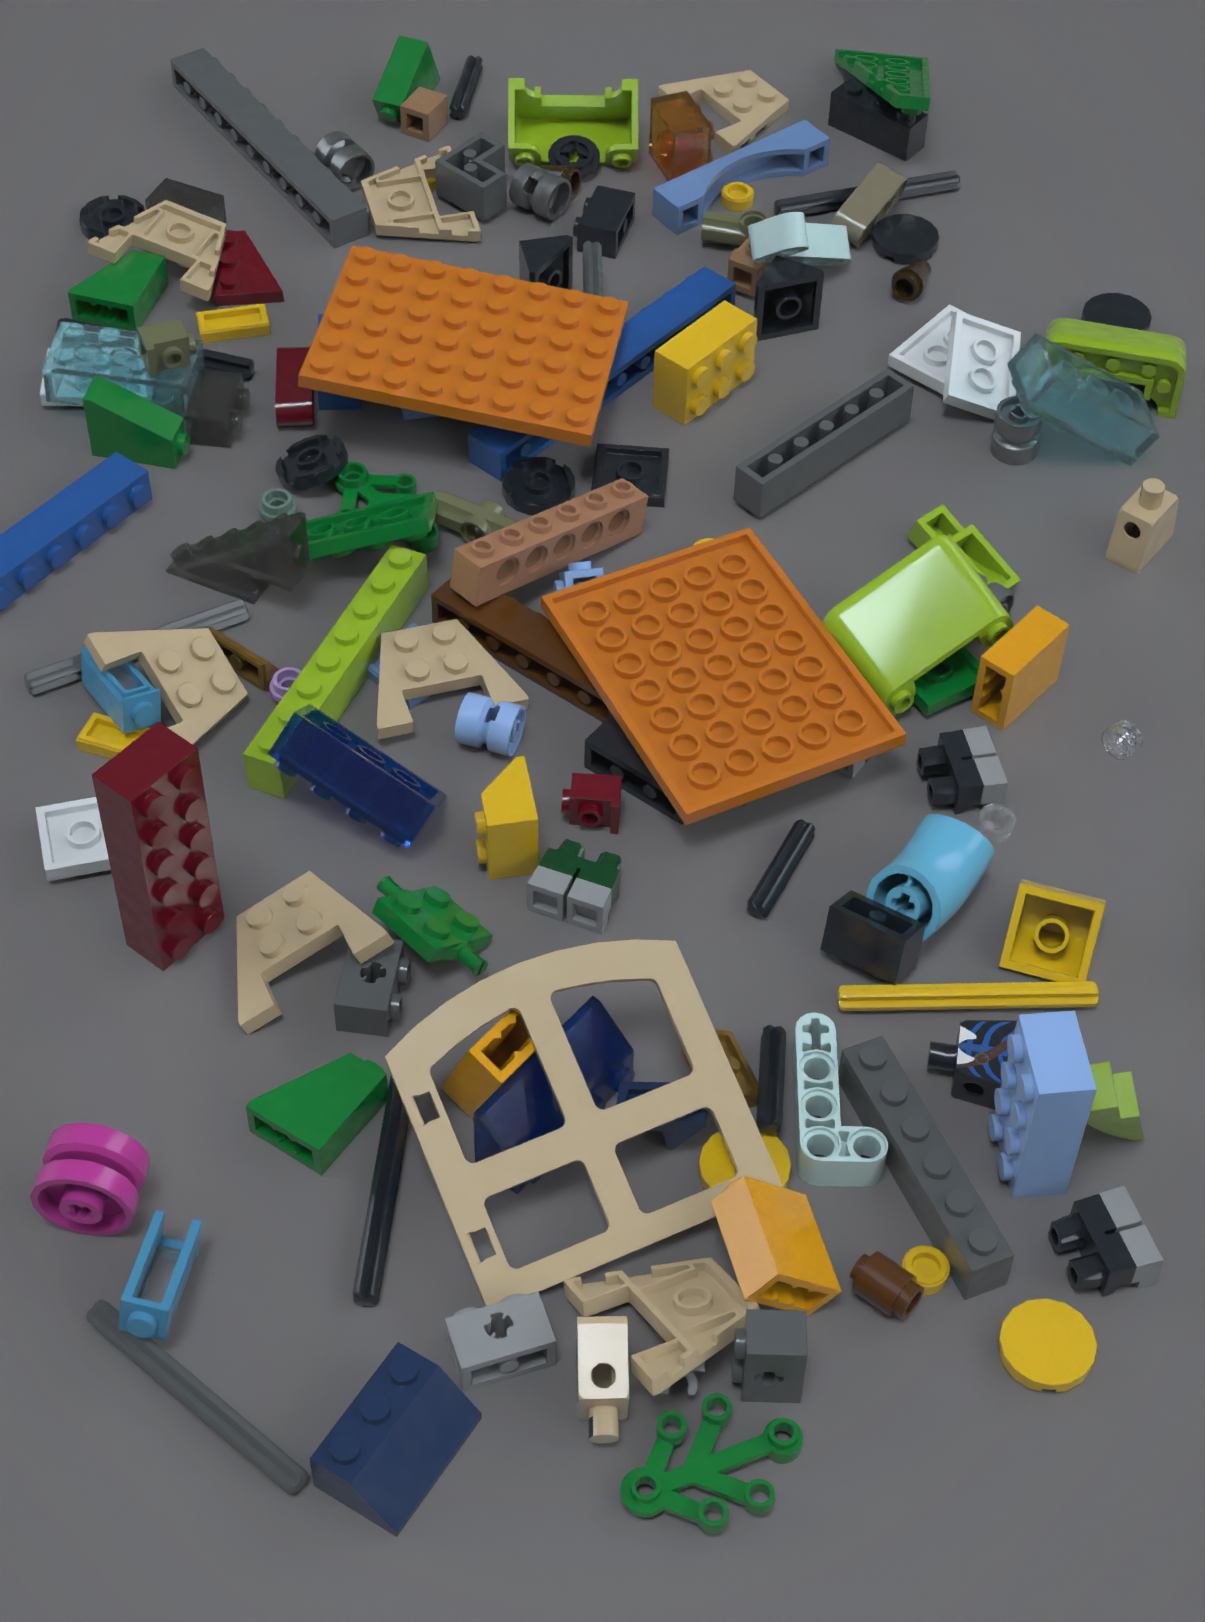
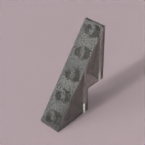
(247, 559)

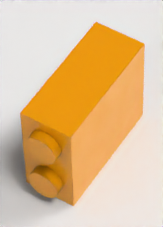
(1019, 667)
(489, 1063)
(775, 1246)

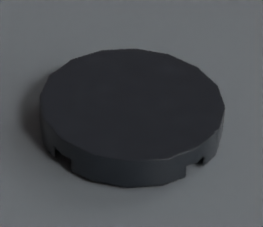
(104, 213)
(905, 238)
(1117, 310)
(312, 462)
(537, 485)

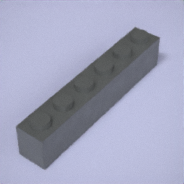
(823, 442)
(926, 1168)

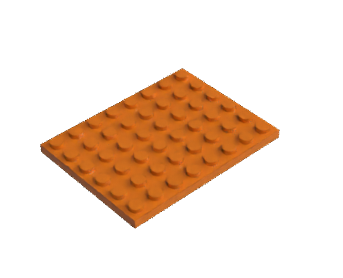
(466, 345)
(721, 674)

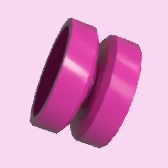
(90, 1179)

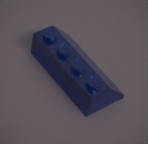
(356, 775)
(525, 1103)

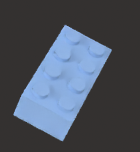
(1042, 1104)

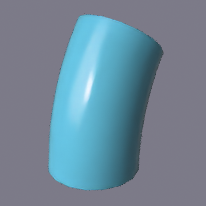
(933, 871)

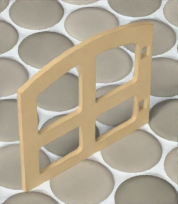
(587, 1131)

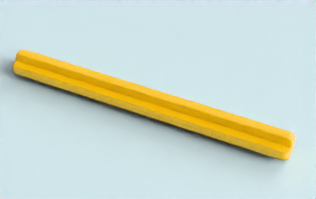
(968, 996)

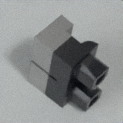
(967, 770)
(1110, 1242)

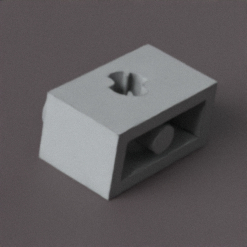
(482, 1358)

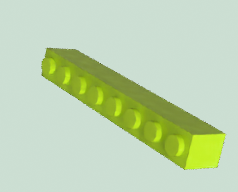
(342, 658)

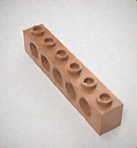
(547, 541)

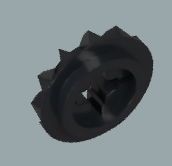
(565, 147)

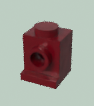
(593, 801)

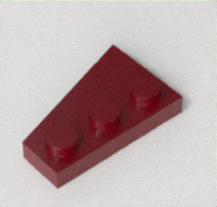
(243, 274)

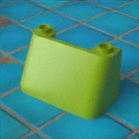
(540, 120)
(1129, 355)
(916, 619)

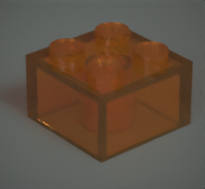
(679, 134)

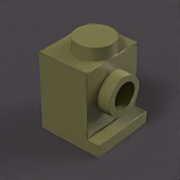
(165, 346)

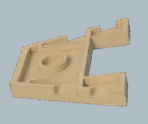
(740, 99)
(405, 207)
(178, 235)
(432, 662)
(186, 668)
(289, 930)
(686, 1302)

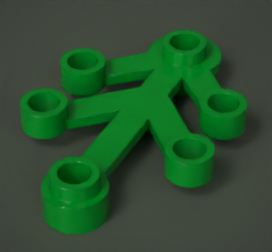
(356, 481)
(706, 1469)

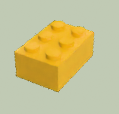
(704, 362)

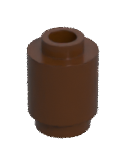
(886, 1285)

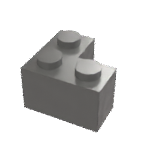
(474, 176)

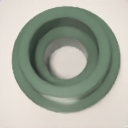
(275, 503)

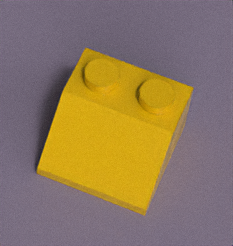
(508, 824)
(1052, 932)

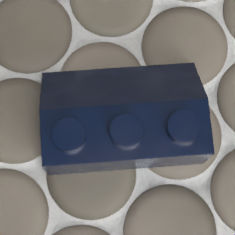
(394, 1440)

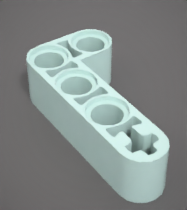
(799, 241)
(825, 1135)

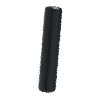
(466, 87)
(781, 869)
(771, 1080)

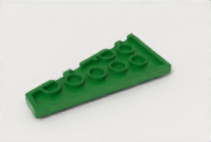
(895, 78)

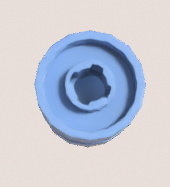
(490, 724)

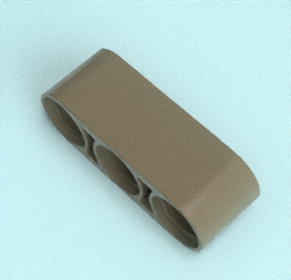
(870, 202)

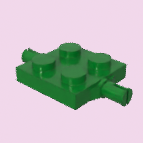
(432, 924)

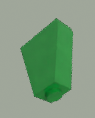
(407, 69)
(121, 292)
(132, 426)
(320, 1110)

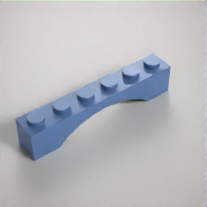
(789, 152)

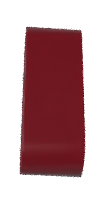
(292, 403)

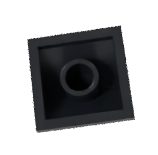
(547, 261)
(788, 299)

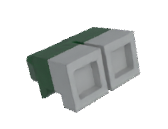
(575, 886)

